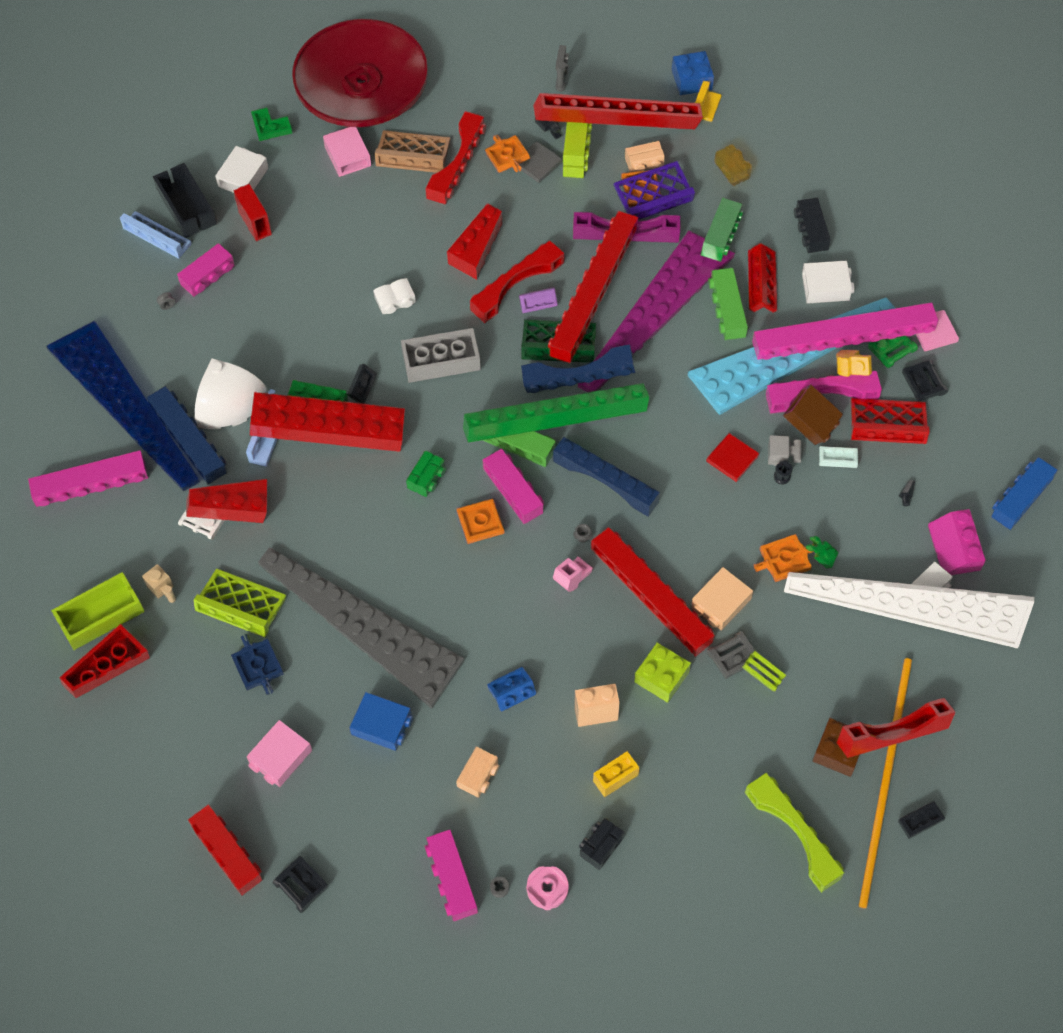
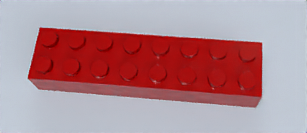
(327, 421)

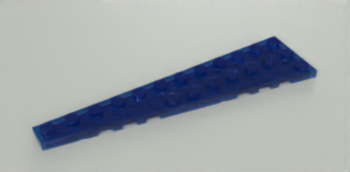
(103, 375)

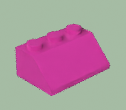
(957, 543)

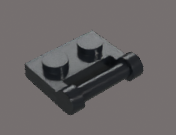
(920, 383)
(305, 878)

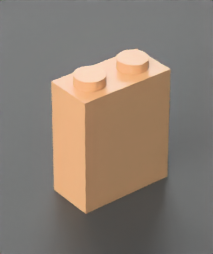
(721, 599)
(596, 705)

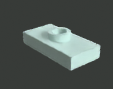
(838, 457)

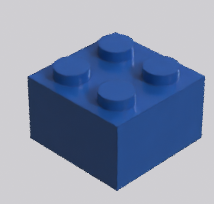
(691, 71)

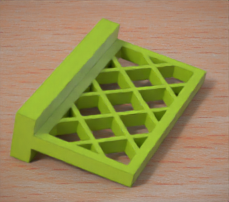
(234, 616)

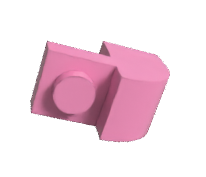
(571, 573)

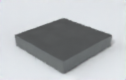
(541, 162)

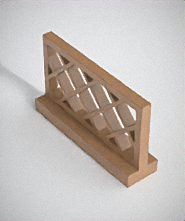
(412, 158)

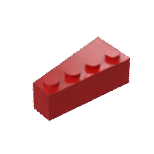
(475, 242)
(229, 502)
(105, 661)
(225, 850)

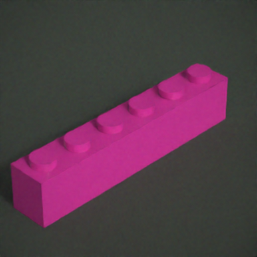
(88, 478)

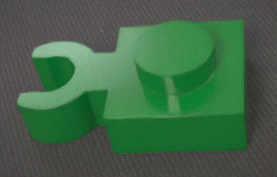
(824, 552)

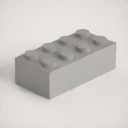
(440, 355)

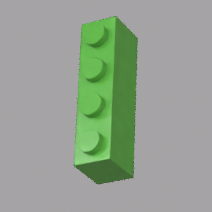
(728, 304)
(528, 446)

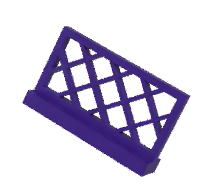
(662, 202)

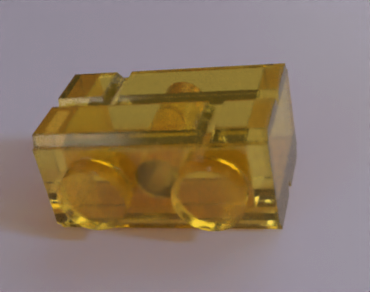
(733, 164)

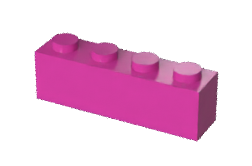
(513, 486)
(451, 875)

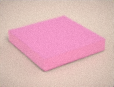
(942, 336)

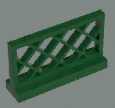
(539, 349)

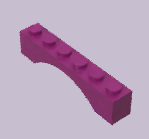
(660, 229)

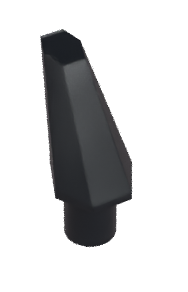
(907, 493)

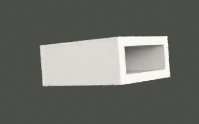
(241, 169)
(827, 282)

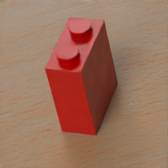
(252, 212)

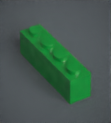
(722, 229)

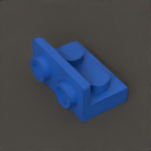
(512, 688)

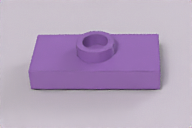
(538, 300)

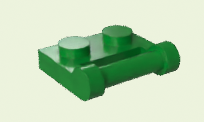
(886, 346)

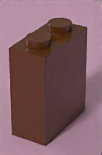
(813, 415)

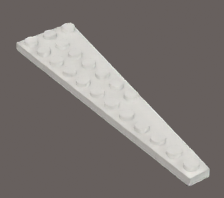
(964, 612)

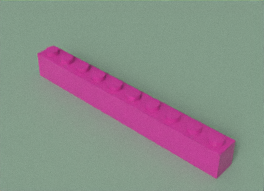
(844, 331)

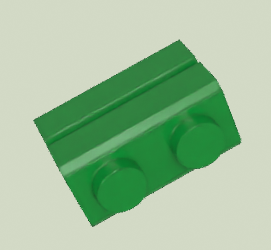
(426, 473)

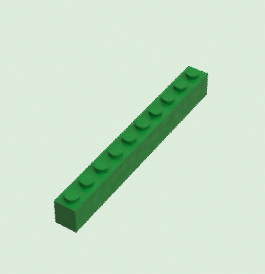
(555, 412)

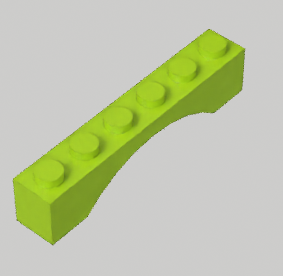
(767, 797)

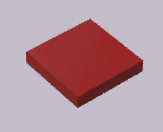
(732, 457)

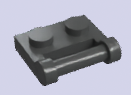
(561, 68)
(733, 661)

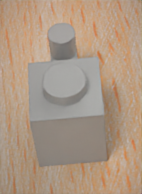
(780, 450)

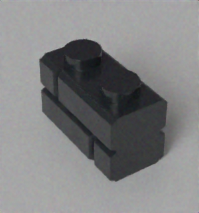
(601, 843)

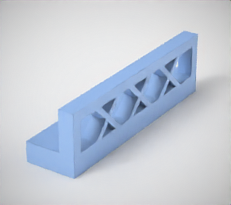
(153, 236)
(261, 448)

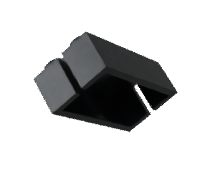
(185, 200)

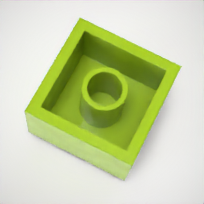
(662, 672)

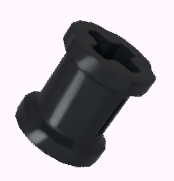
(783, 472)

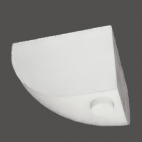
(225, 395)

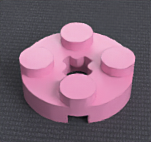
(547, 875)

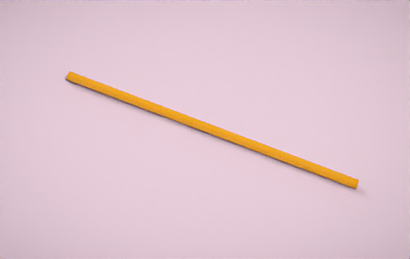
(866, 886)

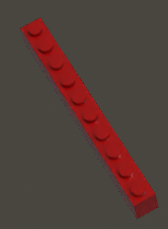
(617, 111)
(593, 287)

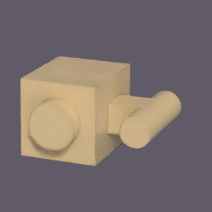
(159, 583)

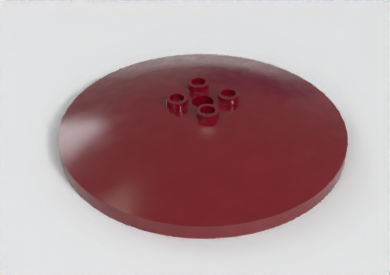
(356, 50)

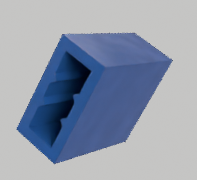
(381, 721)

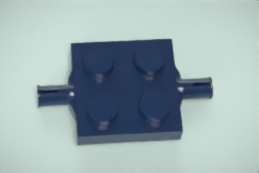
(257, 664)

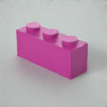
(206, 270)

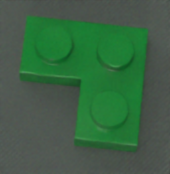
(270, 128)

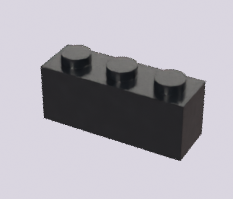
(812, 225)

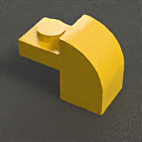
(852, 363)

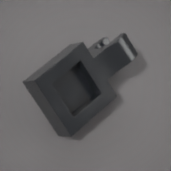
(550, 125)

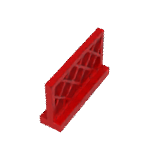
(889, 431)

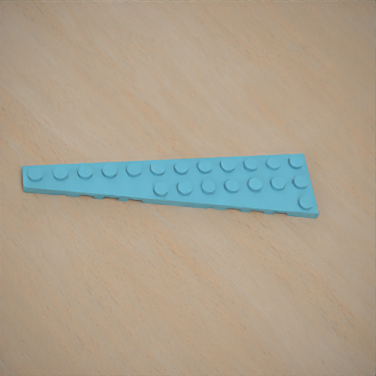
(743, 376)

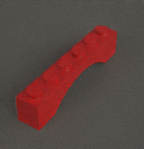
(442, 183)
(542, 261)
(928, 719)

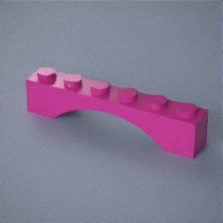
(781, 395)

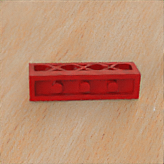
(759, 277)

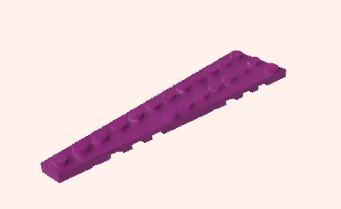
(667, 293)

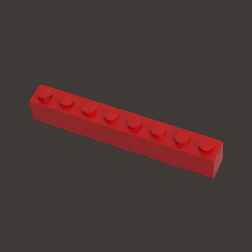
(652, 591)

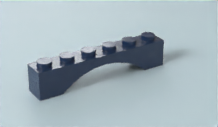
(614, 363)
(577, 459)

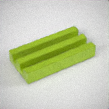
(777, 681)

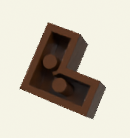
(830, 754)

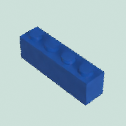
(1024, 493)

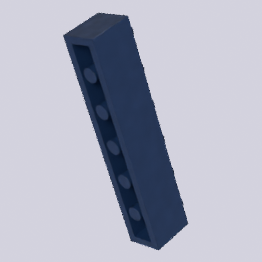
(187, 435)

